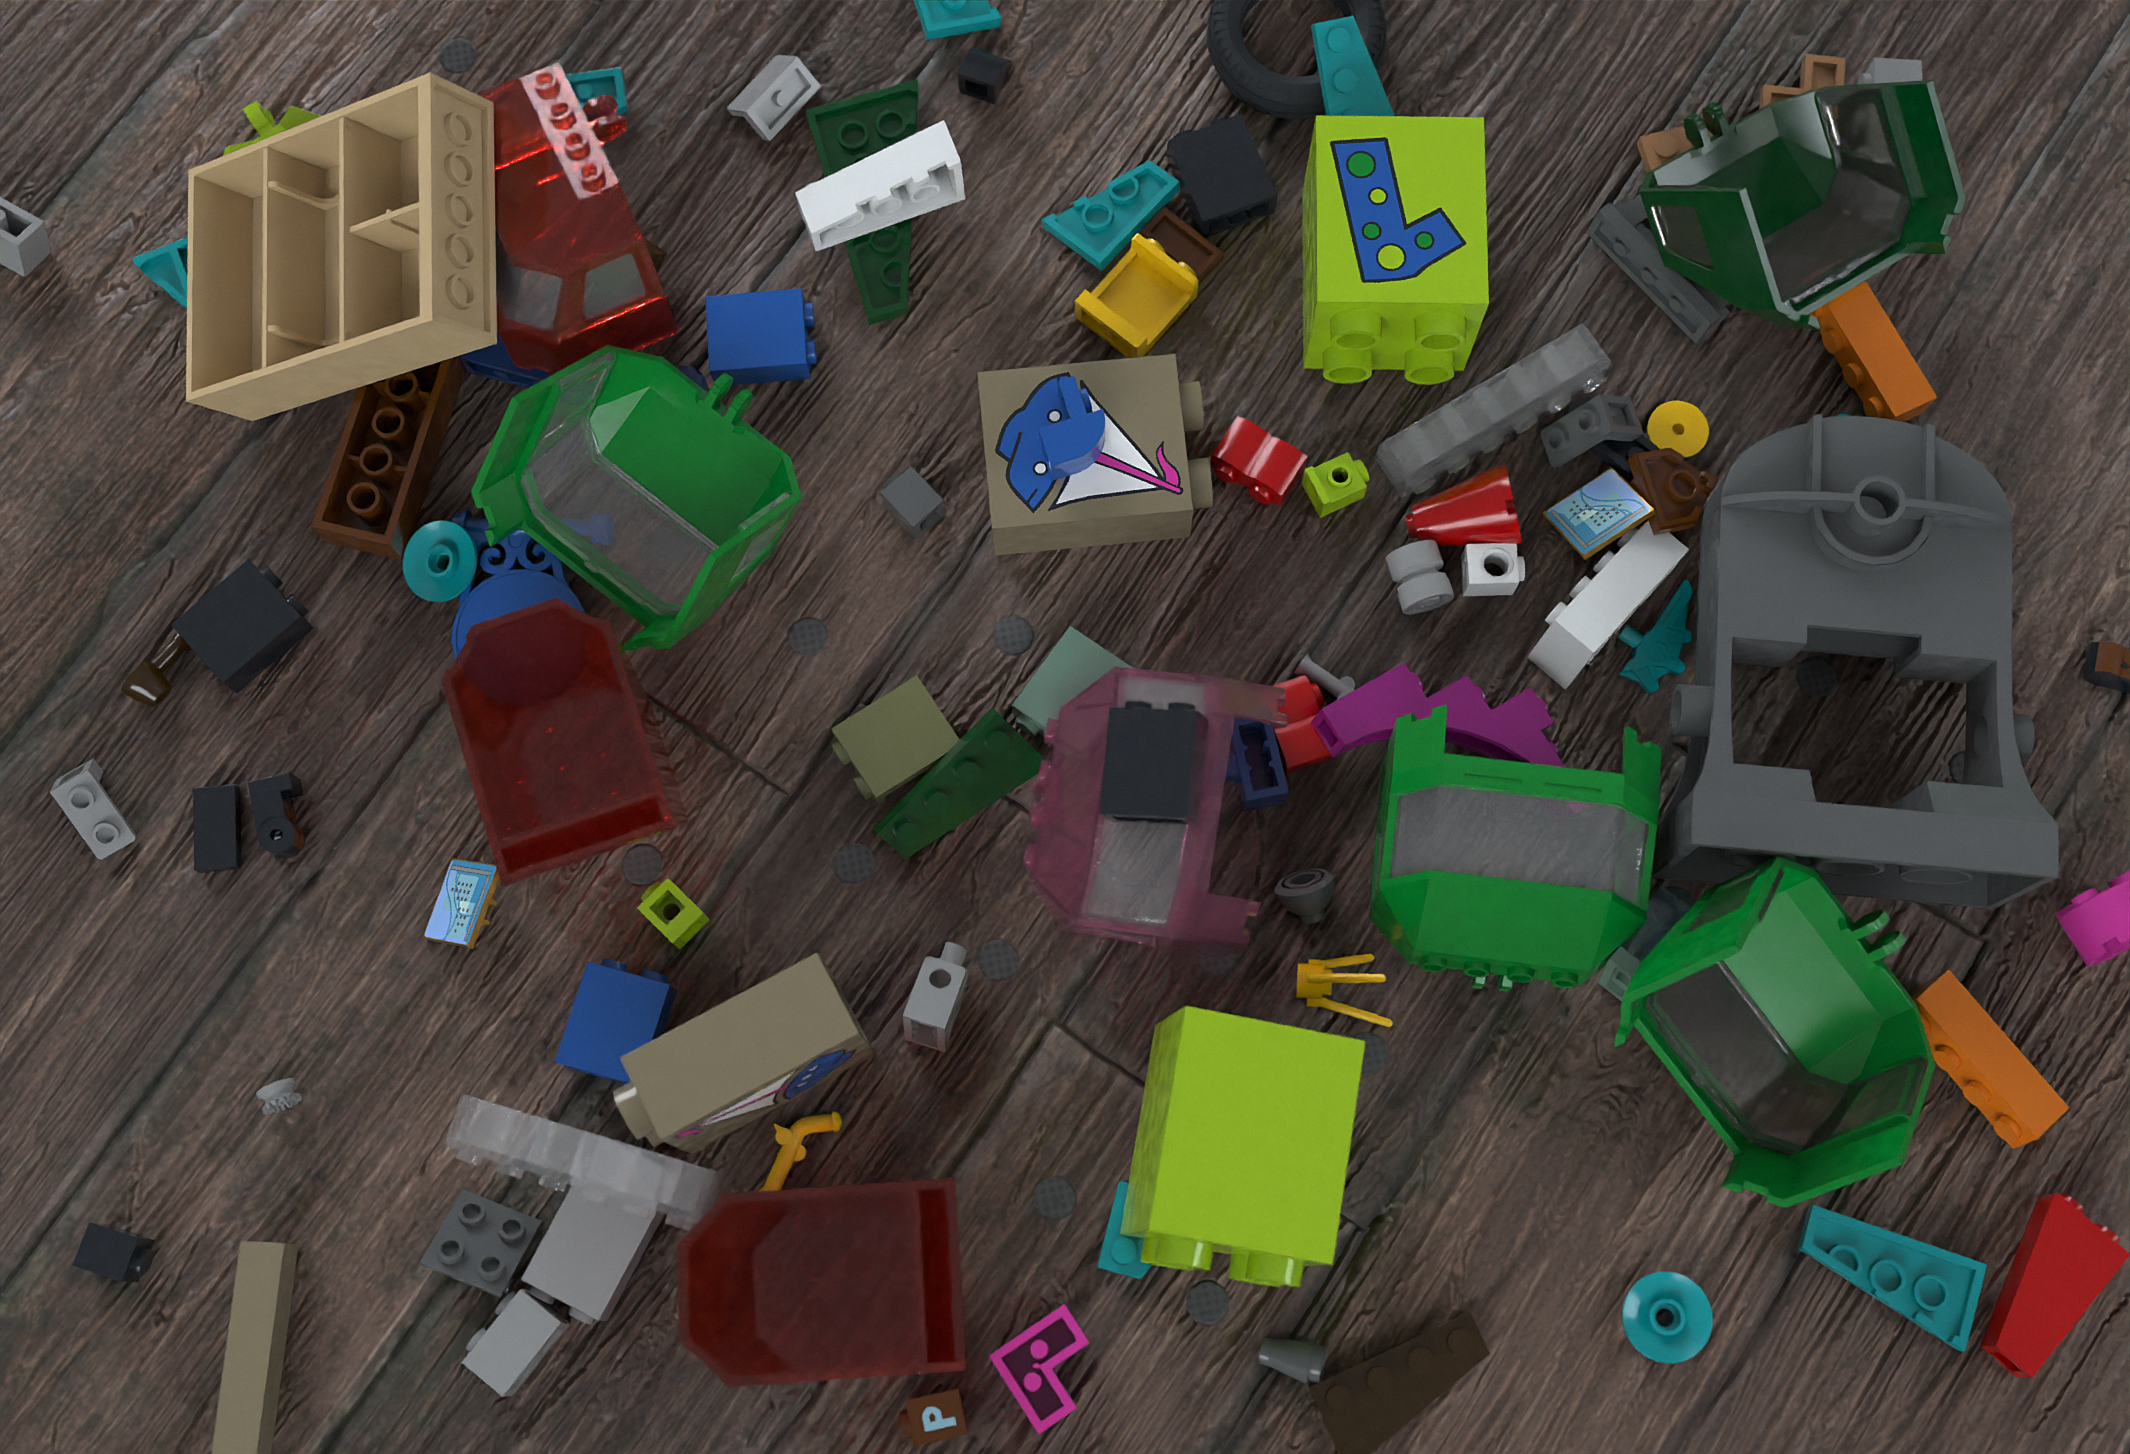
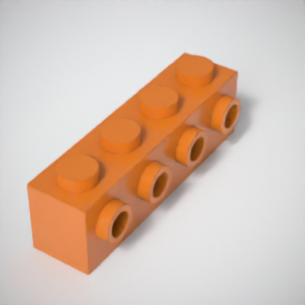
(1873, 356)
(1986, 1062)

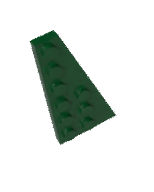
(845, 135)

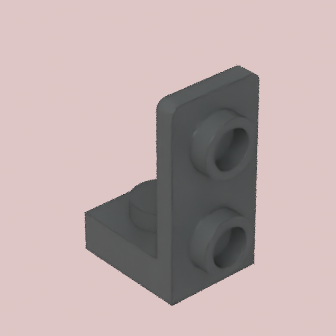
(1588, 425)

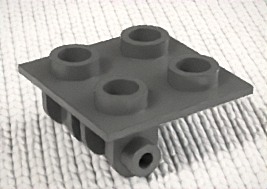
(481, 1243)

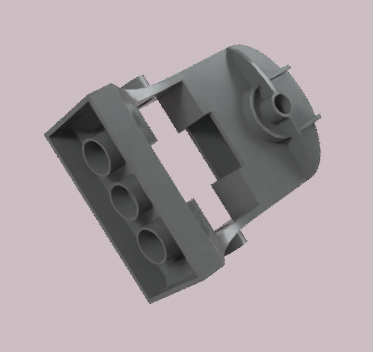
(1872, 549)

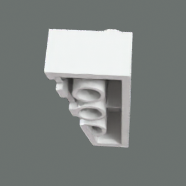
(884, 188)
(1605, 602)

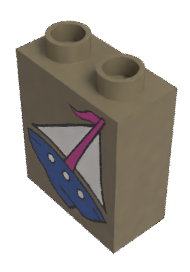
(1134, 489)
(742, 1059)

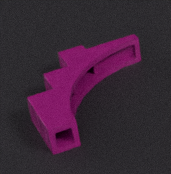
(1504, 733)

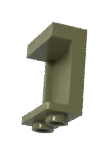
(893, 739)

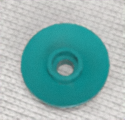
(426, 559)
(1689, 1314)

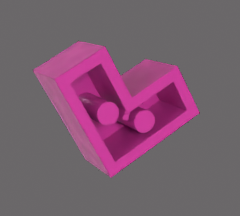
(1029, 1363)

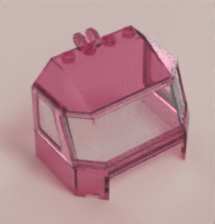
(1139, 877)

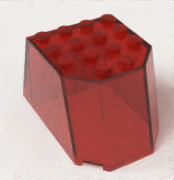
(558, 740)
(825, 1283)

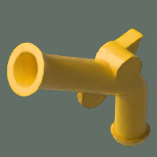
(791, 1145)

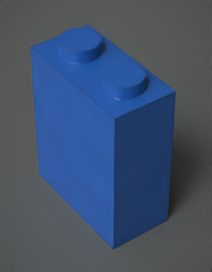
(760, 336)
(614, 1017)

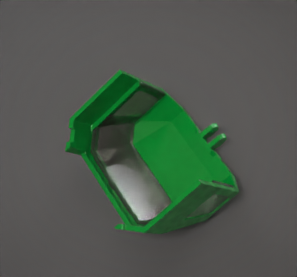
(1786, 1032)

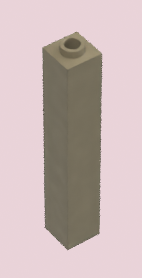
(255, 1348)

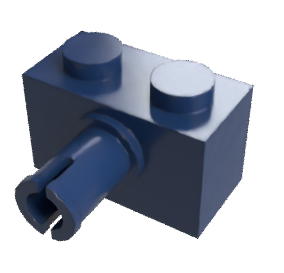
(1256, 765)

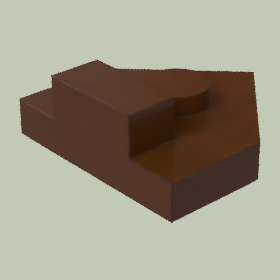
(1671, 488)

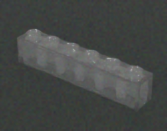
(1492, 411)
(583, 1160)

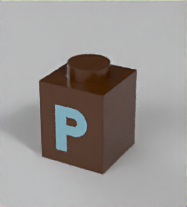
(935, 1417)

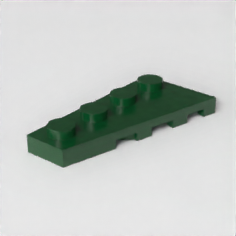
(963, 782)

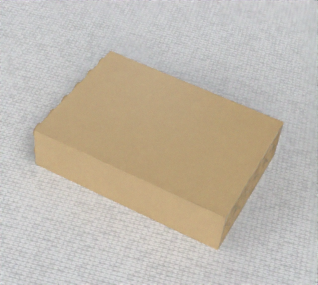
(342, 251)

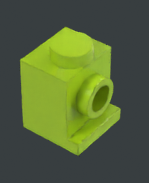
(1330, 495)
(659, 899)

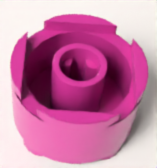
(2099, 921)

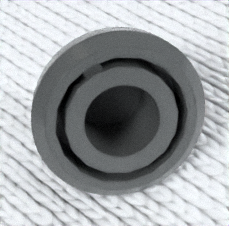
(1306, 893)

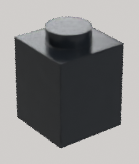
(114, 1253)

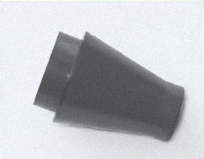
(1294, 1357)

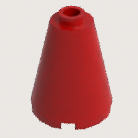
(1469, 512)

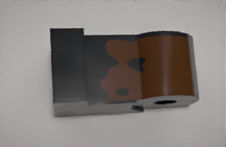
(2108, 666)
(275, 814)

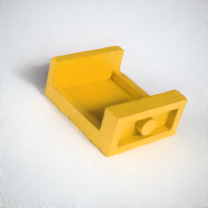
(1138, 298)

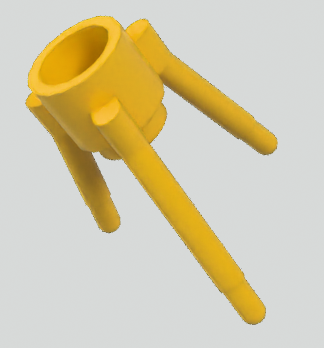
(1317, 979)

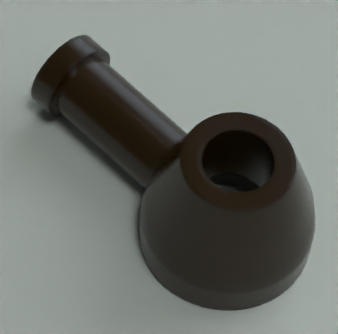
(147, 681)

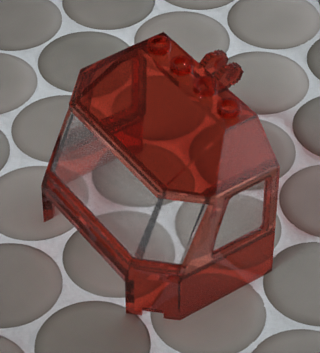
(564, 234)

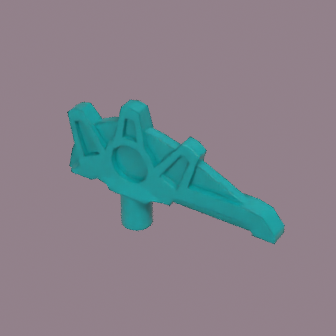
(1659, 648)

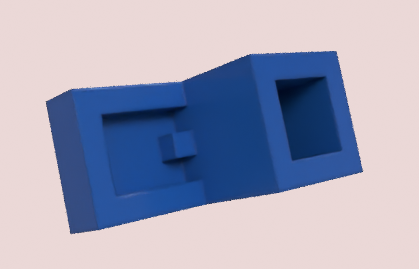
(1078, 440)

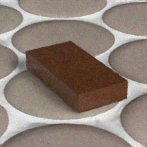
(1183, 243)

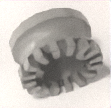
(278, 1094)

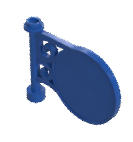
(507, 588)

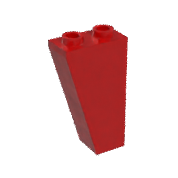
(2050, 1283)

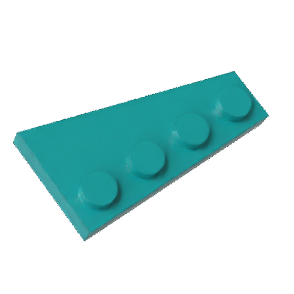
(955, 17)

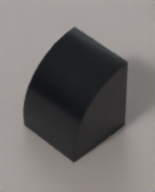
(983, 75)

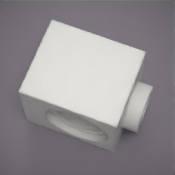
(1478, 581)

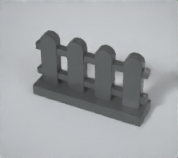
(1634, 249)

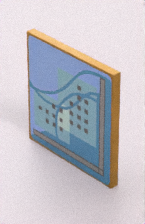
(1598, 513)
(462, 903)

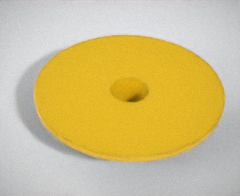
(1678, 427)

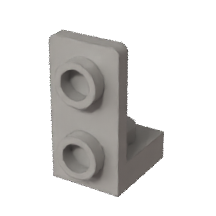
(92, 810)

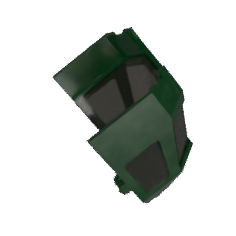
(1806, 196)

